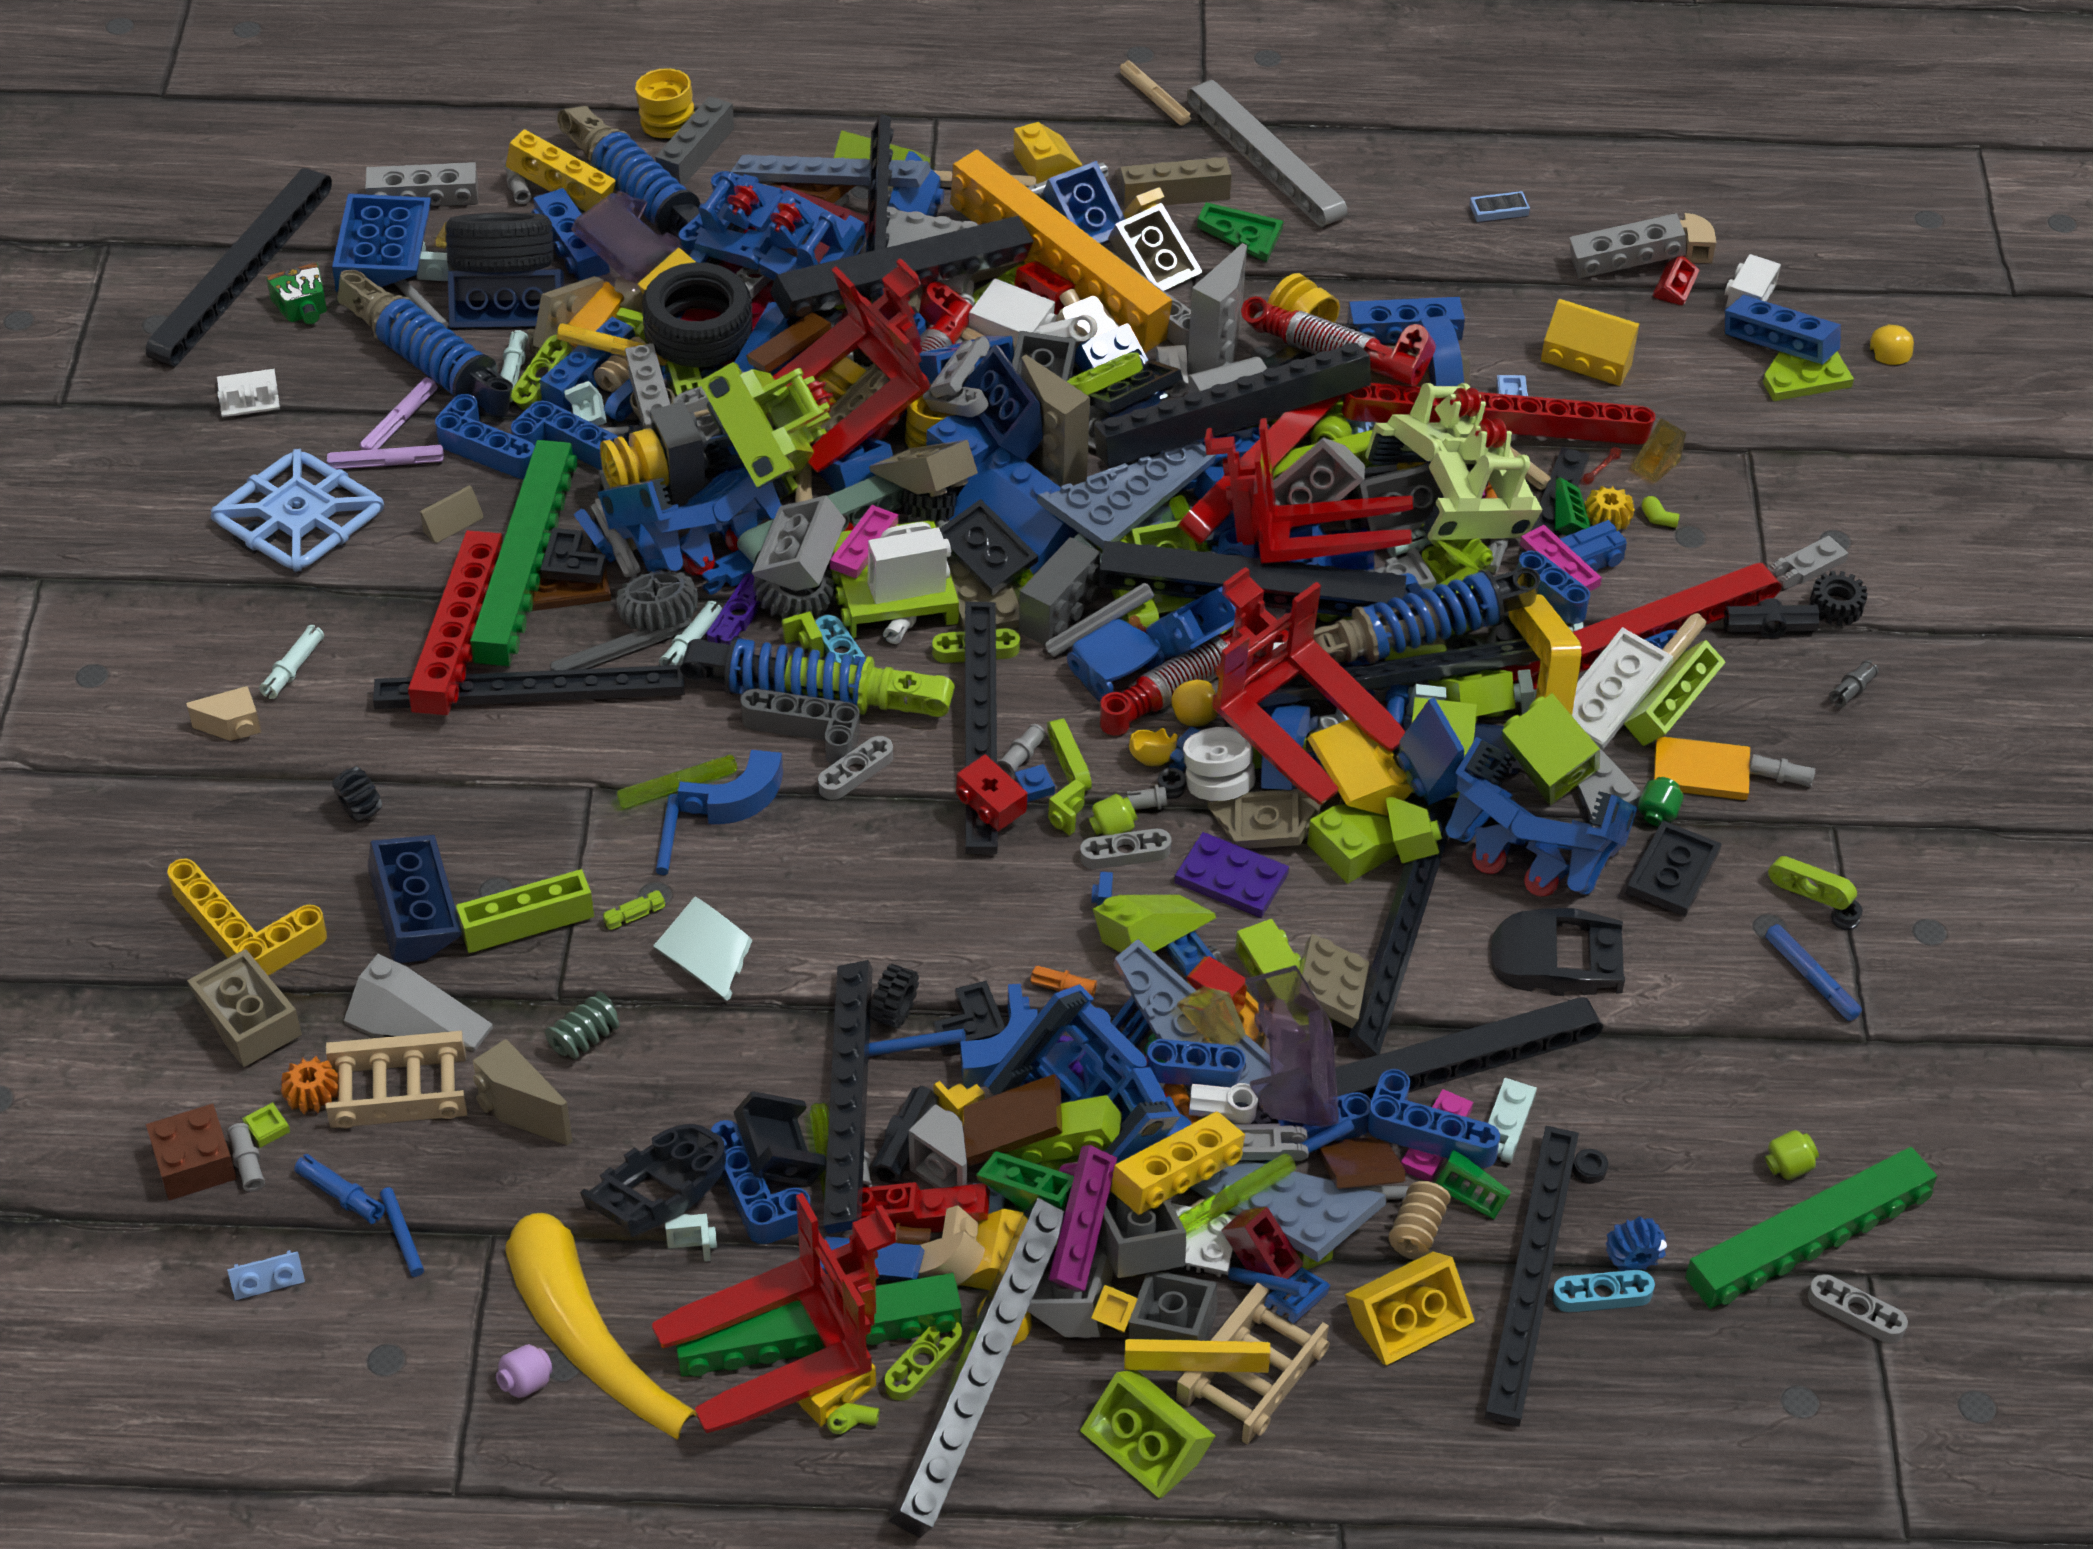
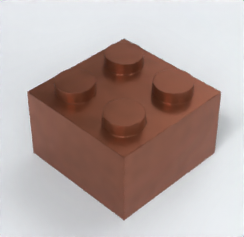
(191, 1151)

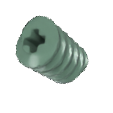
(583, 1025)

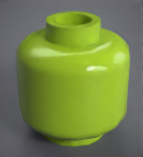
(1330, 427)
(1113, 816)
(1792, 1155)

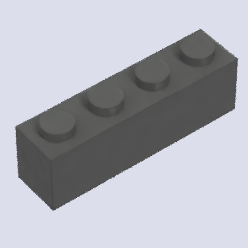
(697, 139)

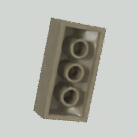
(1179, 181)

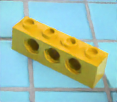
(557, 169)
(1177, 1162)

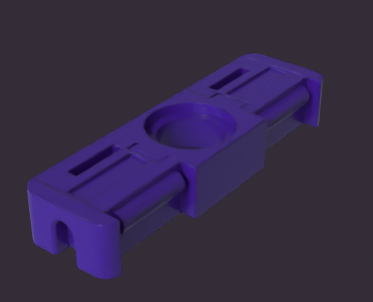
(730, 625)

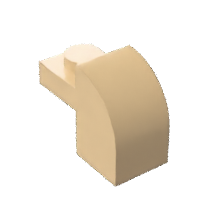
(1699, 239)
(956, 1250)

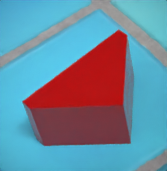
(1220, 977)

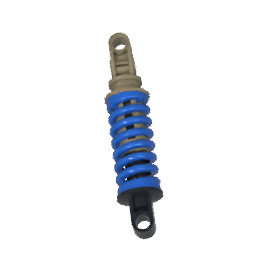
(635, 172)
(426, 343)
(1425, 614)

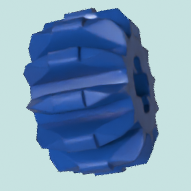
(1636, 1244)

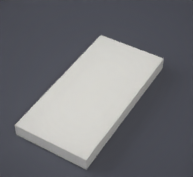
(1617, 684)

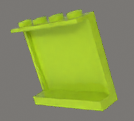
(861, 608)

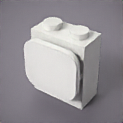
(1008, 309)
(907, 562)

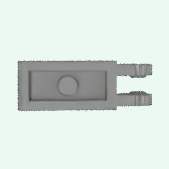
(959, 367)
(1809, 562)
(1264, 1141)

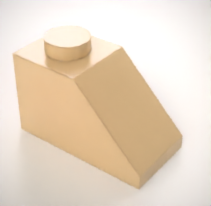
(226, 714)

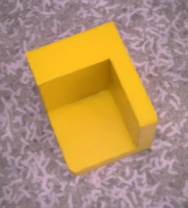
(957, 1097)
(1114, 1308)

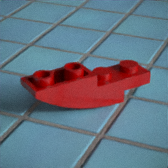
(925, 1207)

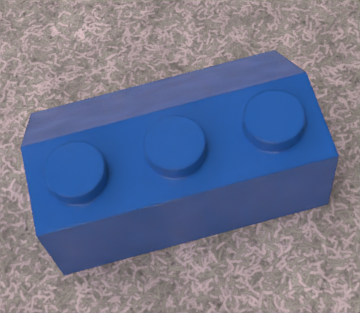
(920, 199)

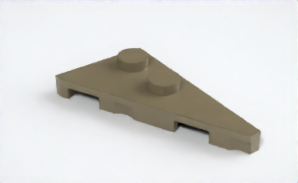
(562, 305)

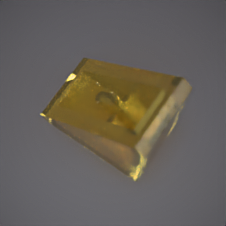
(1660, 451)
(1213, 1015)

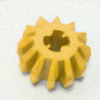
(1611, 506)

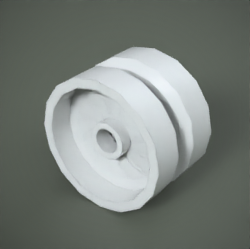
(1219, 764)

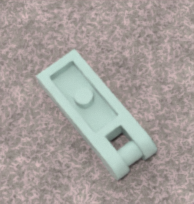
(1511, 1115)

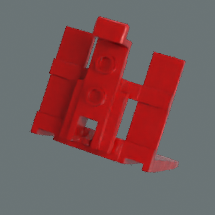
(888, 342)
(1270, 525)
(1249, 680)
(838, 1310)

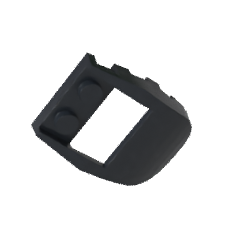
(1527, 952)
(681, 1158)

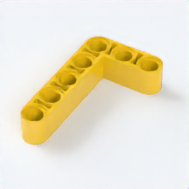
(1554, 646)
(270, 947)

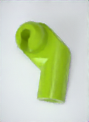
(1656, 513)
(850, 1415)

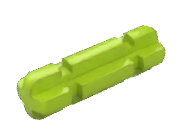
(633, 910)

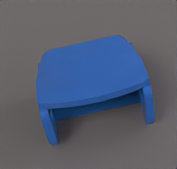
(1184, 629)
(1112, 654)

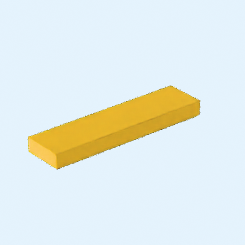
(1197, 1355)

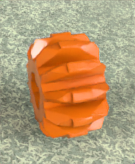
(309, 1084)

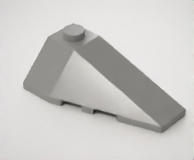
(402, 1003)
(1069, 1310)

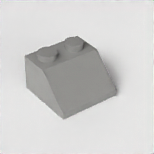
(938, 1149)

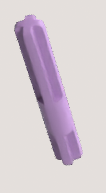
(399, 415)
(385, 457)

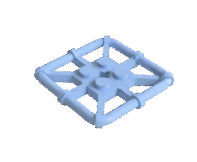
(297, 492)

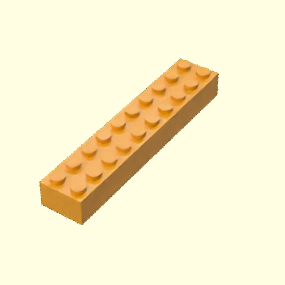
(991, 194)

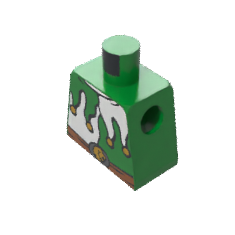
(298, 293)

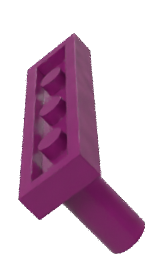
(1082, 1217)

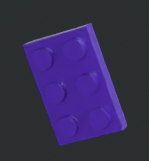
(1231, 874)

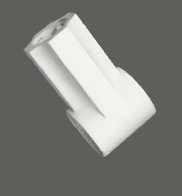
(1068, 328)
(1176, 357)
(1209, 1099)

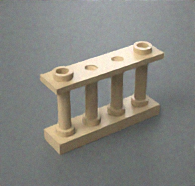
(395, 1052)
(1238, 1328)

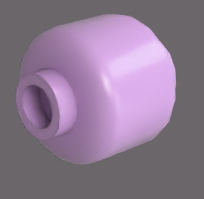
(524, 1371)

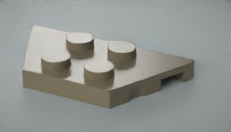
(1266, 818)

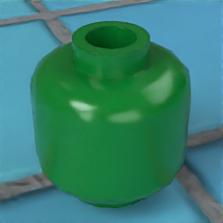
(1660, 801)

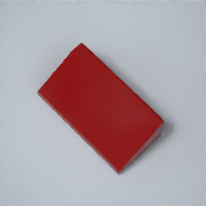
(1676, 281)

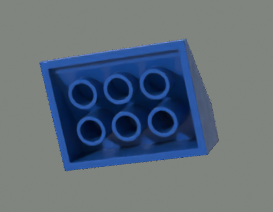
(381, 237)
(1011, 491)

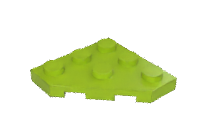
(1798, 377)

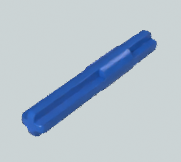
(1813, 972)

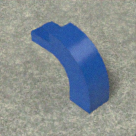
(1446, 363)
(1297, 723)
(737, 798)
(983, 1056)

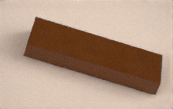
(789, 343)

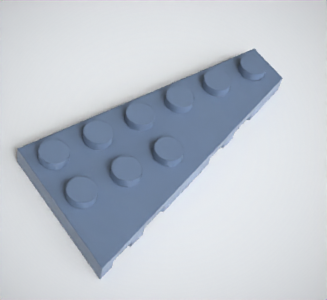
(1126, 495)
(1158, 991)
(1306, 1207)

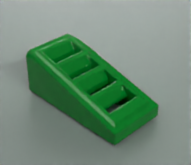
(1570, 508)
(1467, 1169)

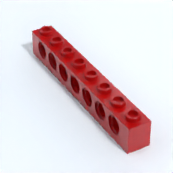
(449, 639)

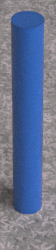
(668, 834)
(916, 1042)
(1326, 1136)
(401, 1231)
(1269, 1281)

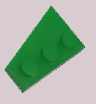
(1240, 227)

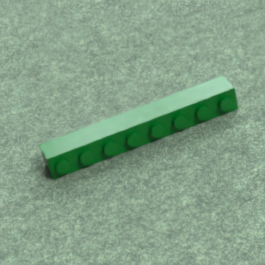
(1810, 1228)
(786, 1332)

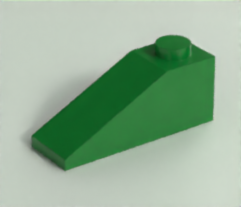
(1026, 1181)

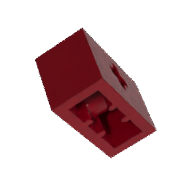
(1262, 1243)

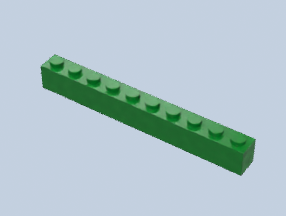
(522, 554)

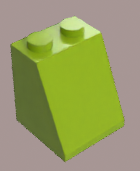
(1551, 747)

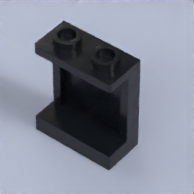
(775, 1139)

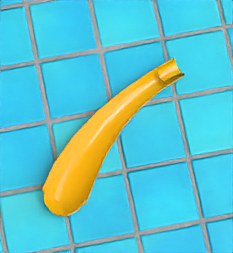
(557, 1294)

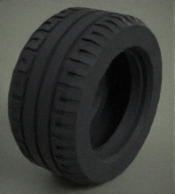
(499, 242)
(697, 287)

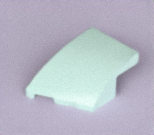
(706, 946)

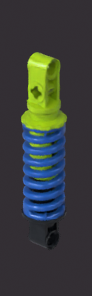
(858, 684)

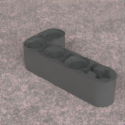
(803, 717)

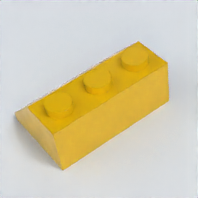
(1590, 342)
(1359, 767)
(1410, 1307)

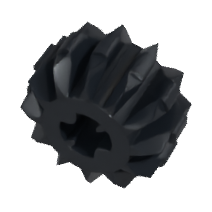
(357, 794)

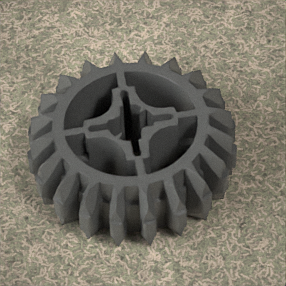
(657, 600)
(790, 602)

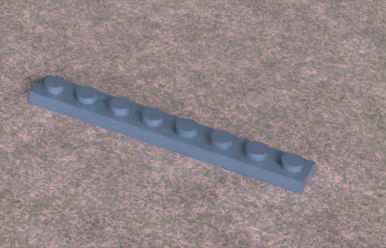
(827, 170)

